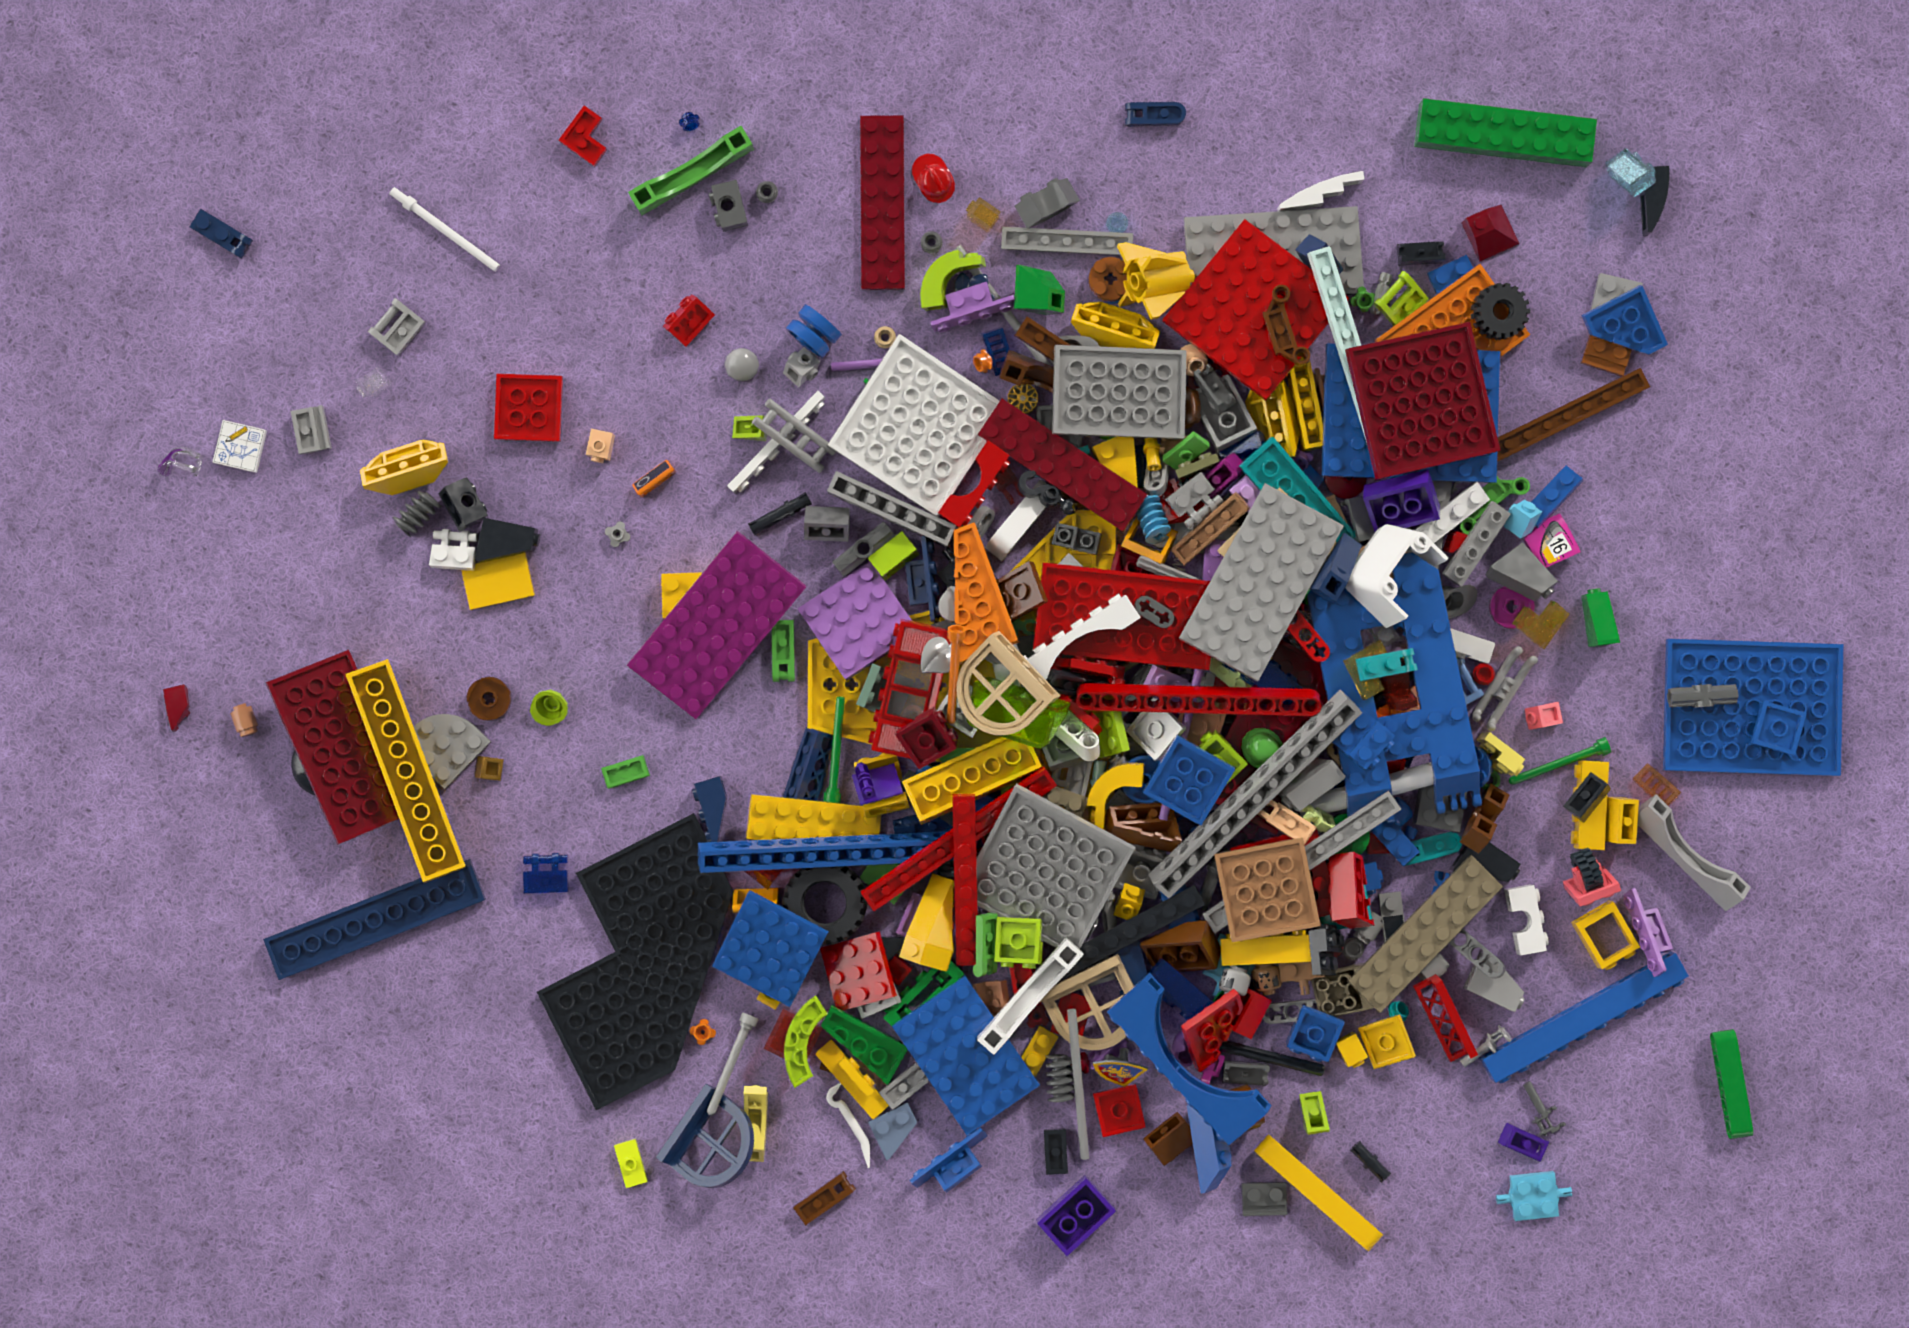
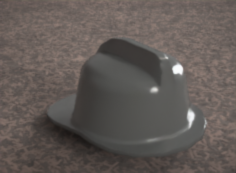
(1459, 599)

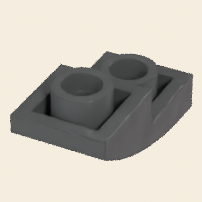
(1076, 539)

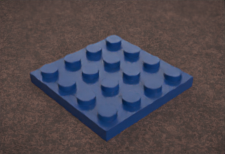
(770, 948)

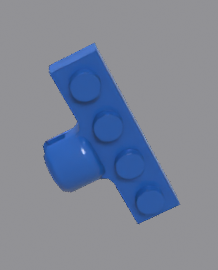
(1392, 836)

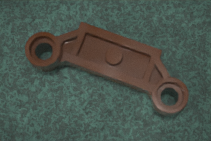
(1280, 329)

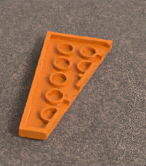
(977, 594)

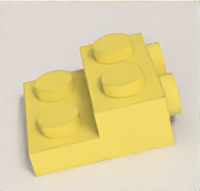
(1504, 758)

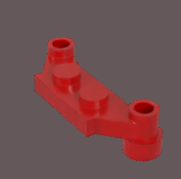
(1100, 668)

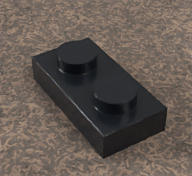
(1055, 1151)

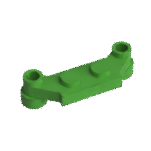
(1496, 493)

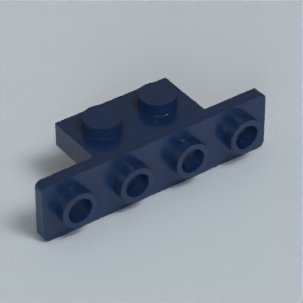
(921, 580)

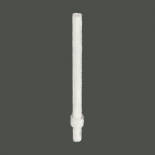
(411, 205)

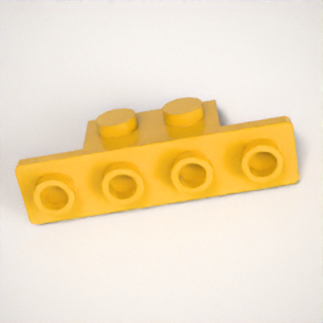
(848, 1074)

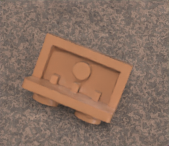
(993, 994)

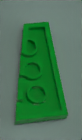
(873, 1047)

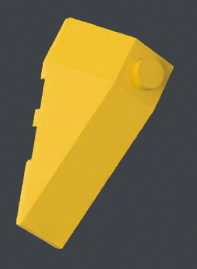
(932, 927)

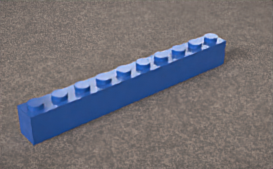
(1581, 1018)

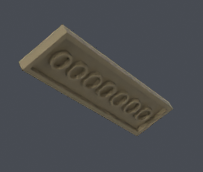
(1425, 933)

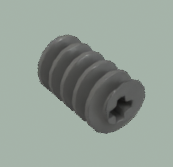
(416, 513)
(1061, 1078)

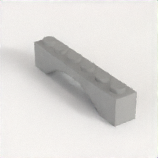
(1721, 884)

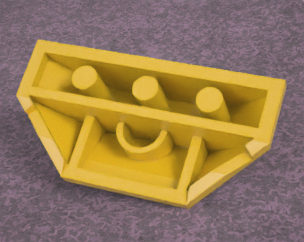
(1114, 326)
(1276, 417)
(405, 467)

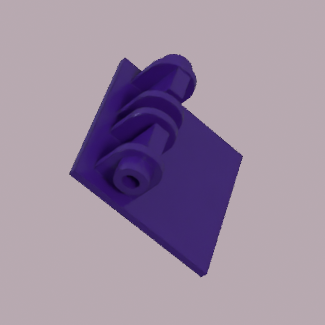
(876, 783)

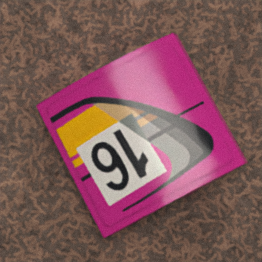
(1552, 541)

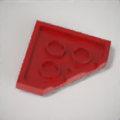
(1210, 1028)

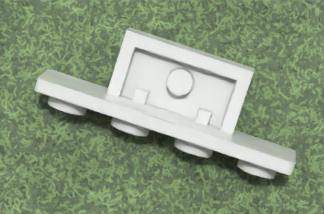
(1472, 647)

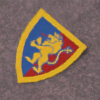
(1119, 1069)

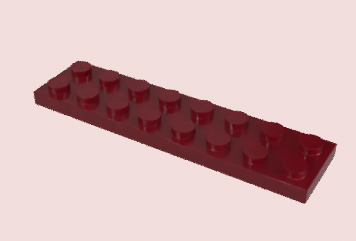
(882, 202)
(1063, 465)

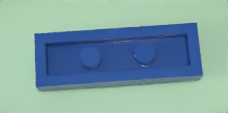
(1556, 493)

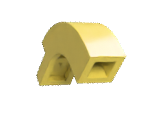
(756, 1108)

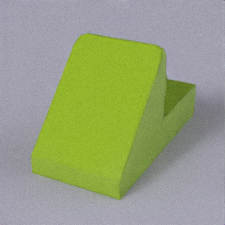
(1314, 1113)

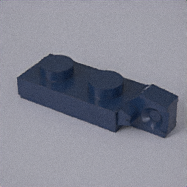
(911, 824)

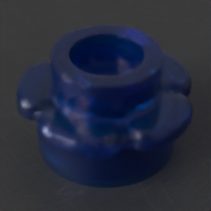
(689, 121)

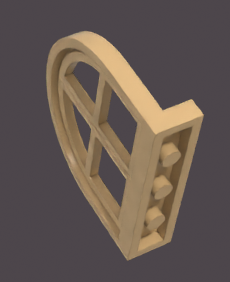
(1020, 670)
(1081, 981)

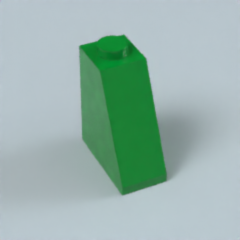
(1599, 618)

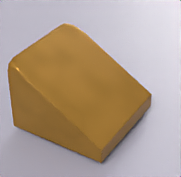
(489, 768)

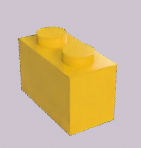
(1621, 820)

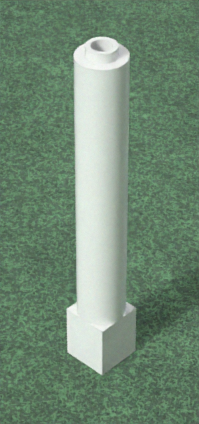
(1401, 782)

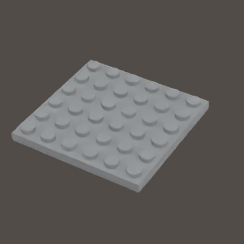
(1048, 867)

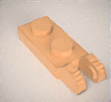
(1288, 822)

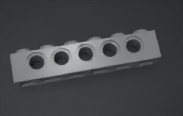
(891, 509)

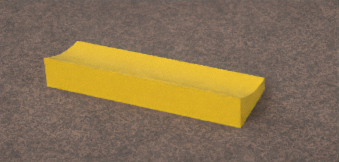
(974, 772)

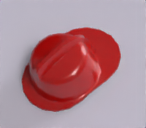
(933, 178)

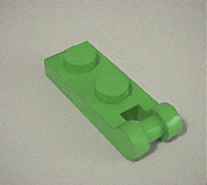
(783, 650)
(985, 944)

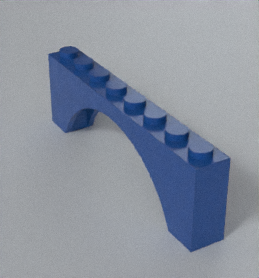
(1225, 1110)

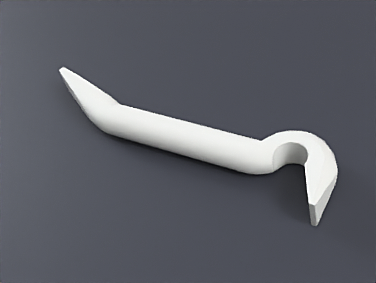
(865, 1146)

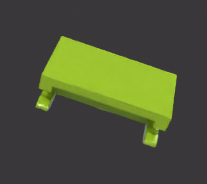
(893, 556)

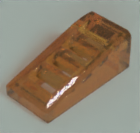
(1661, 781)

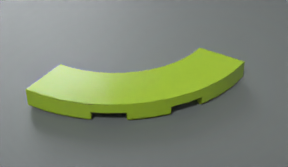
(797, 1038)

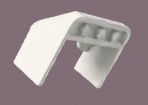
(1371, 572)

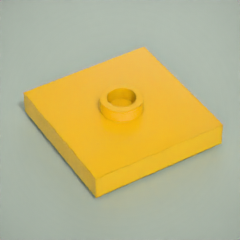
(1386, 1041)

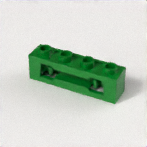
(923, 980)

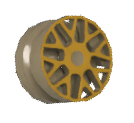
(1023, 398)

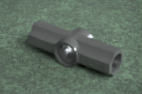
(875, 539)
(1702, 695)

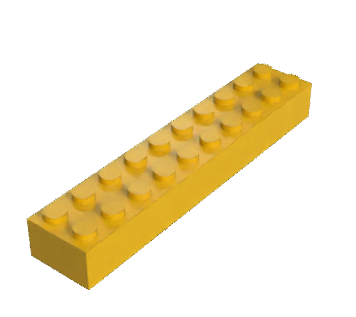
(405, 771)

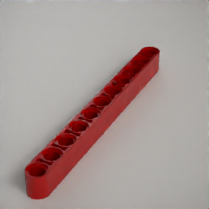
(1208, 705)

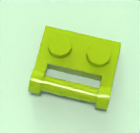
(1407, 303)

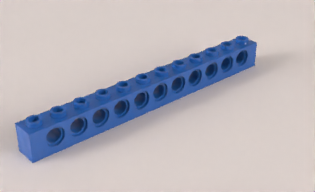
(812, 852)

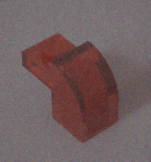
(1398, 692)

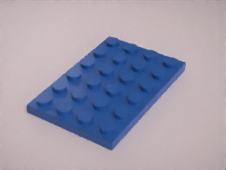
(958, 1066)

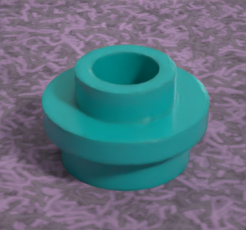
(1396, 1008)

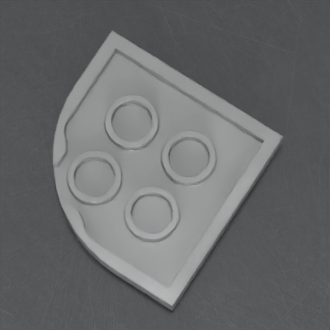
(449, 745)

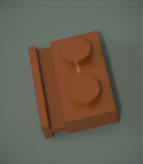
(1606, 356)

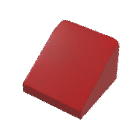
(1454, 541)

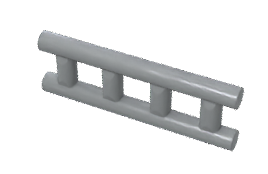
(780, 437)

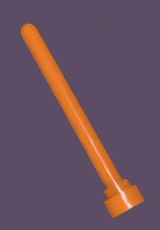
(956, 635)

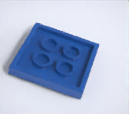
(1189, 780)

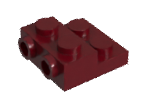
(927, 737)

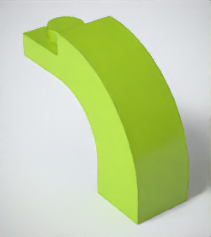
(940, 272)

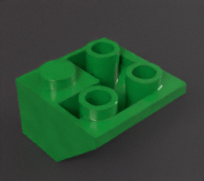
(1038, 291)

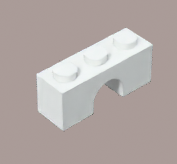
(1532, 937)

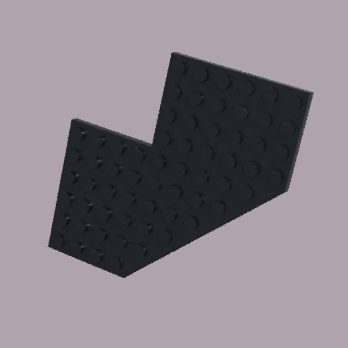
(634, 1008)

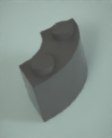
(1047, 202)

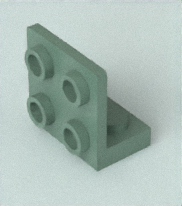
(869, 695)

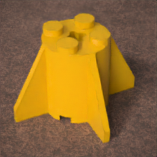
(1154, 278)

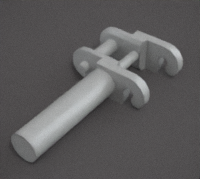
(1489, 1044)

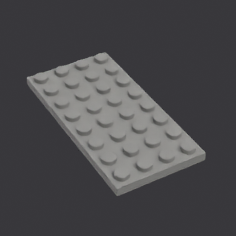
(1287, 228)
(1261, 582)

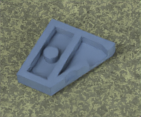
(892, 1128)

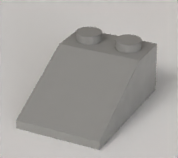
(1228, 426)

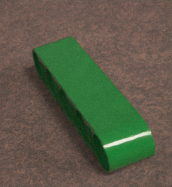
(1731, 1084)

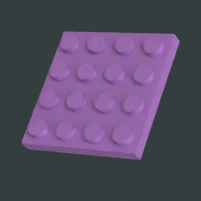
(855, 620)

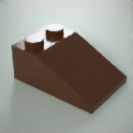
(1185, 947)

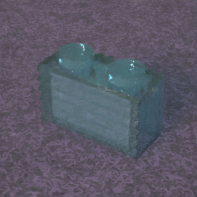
(1631, 172)

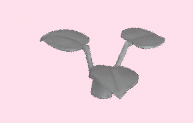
(937, 651)

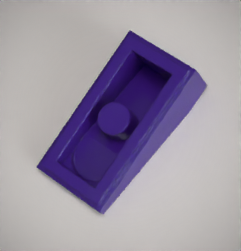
(1523, 1142)

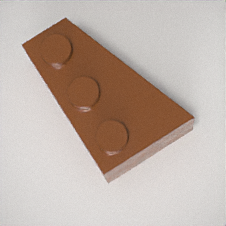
(1142, 826)

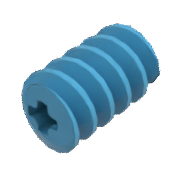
(1152, 520)

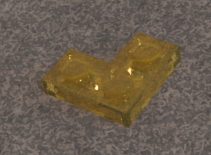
(1543, 627)
(1367, 687)

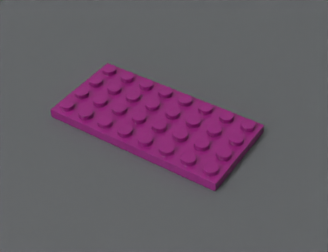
(716, 625)

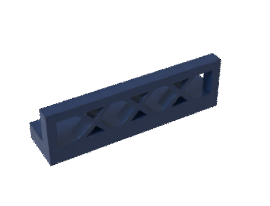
(803, 767)

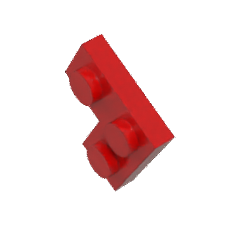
(578, 136)

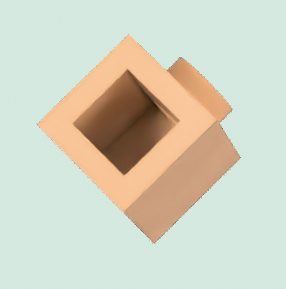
(600, 445)

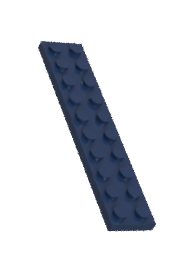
(372, 920)

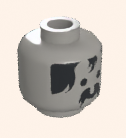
(1236, 979)

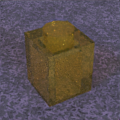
(983, 214)

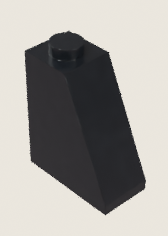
(504, 539)
(1493, 859)

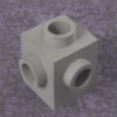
(801, 366)

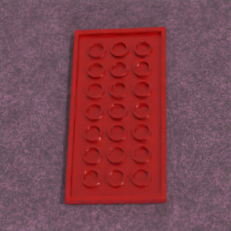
(1079, 590)

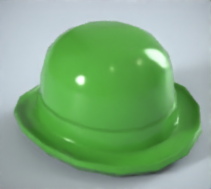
(1259, 746)

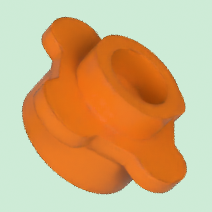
(982, 361)
(696, 1031)

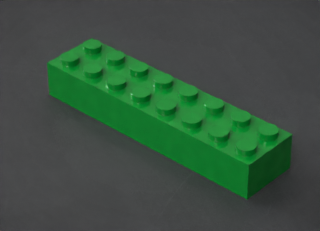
(1505, 133)

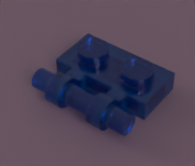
(545, 881)

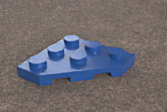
(1627, 322)

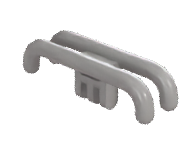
(1503, 688)

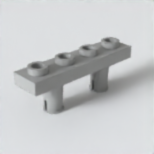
(1476, 543)

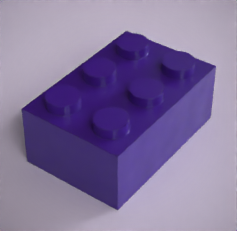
(1402, 501)
(1075, 1215)

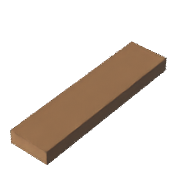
(1210, 528)

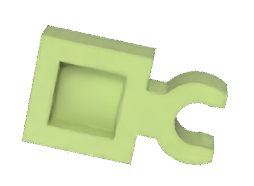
(1320, 818)

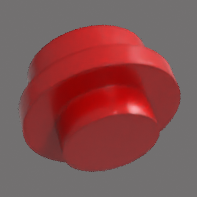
(1483, 674)

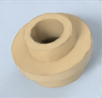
(884, 330)

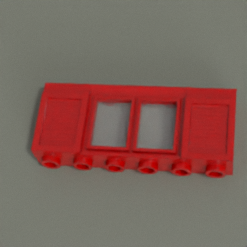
(906, 688)

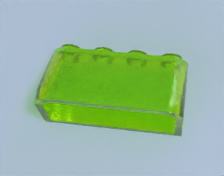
(1040, 731)

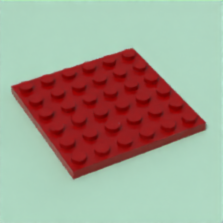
(1227, 303)

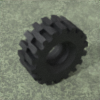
(1484, 314)

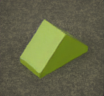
(746, 430)

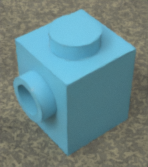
(1522, 518)

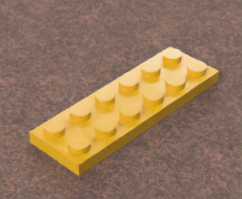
(799, 818)

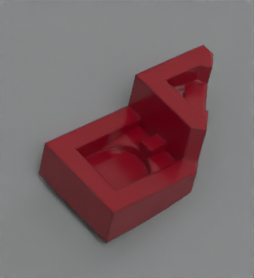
(176, 705)

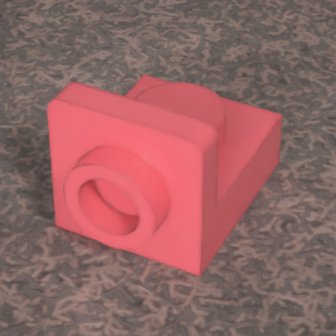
(1543, 715)

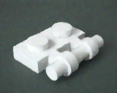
(453, 557)

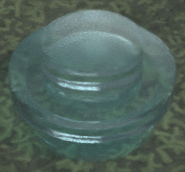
(1117, 222)

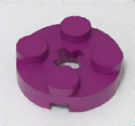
(1498, 609)

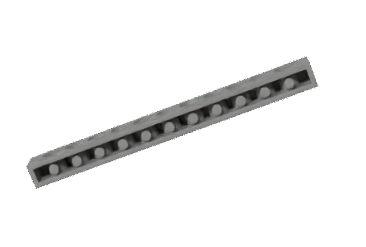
(1254, 794)

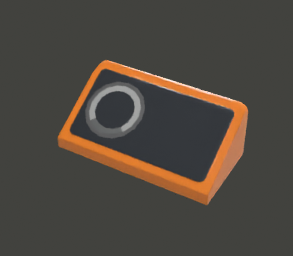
(653, 478)

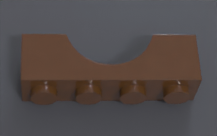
(1025, 370)

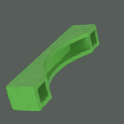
(716, 157)

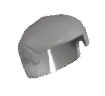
(741, 364)

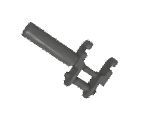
(1542, 1110)

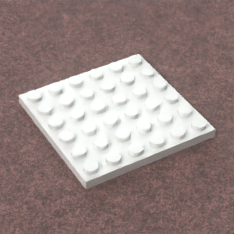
(915, 425)

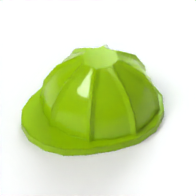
(548, 707)

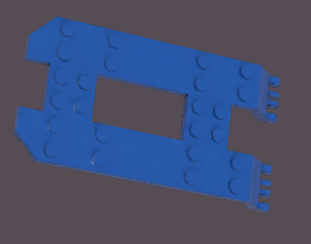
(1443, 720)

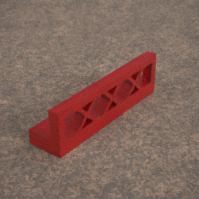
(1452, 1015)

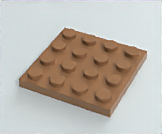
(1267, 889)

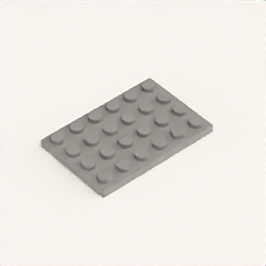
(1119, 392)

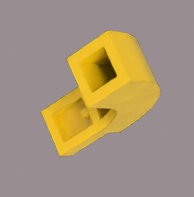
(1118, 776)

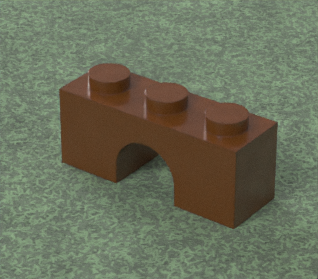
(1481, 822)

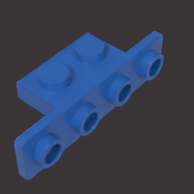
(953, 1165)

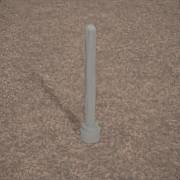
(747, 1023)

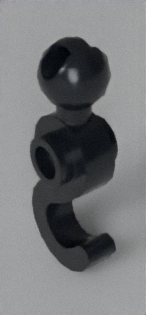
(1048, 494)

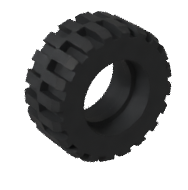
(850, 885)

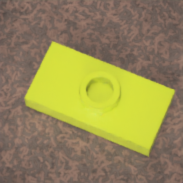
(630, 1163)

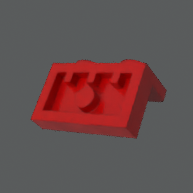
(688, 319)

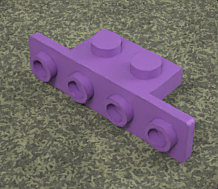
(970, 305)
(1650, 931)

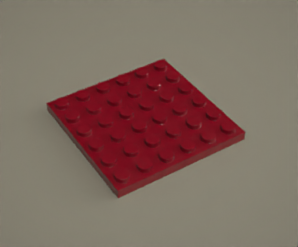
(1422, 400)

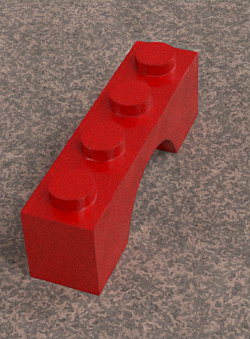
(990, 461)

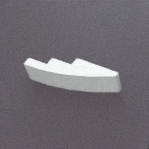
(1313, 196)

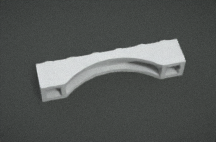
(1114, 616)
(1029, 995)

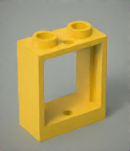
(1591, 917)

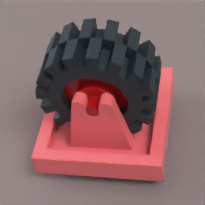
(1589, 879)

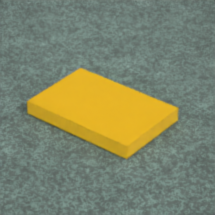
(498, 581)

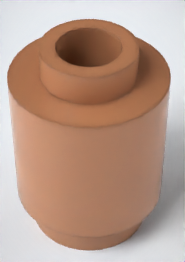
(244, 720)

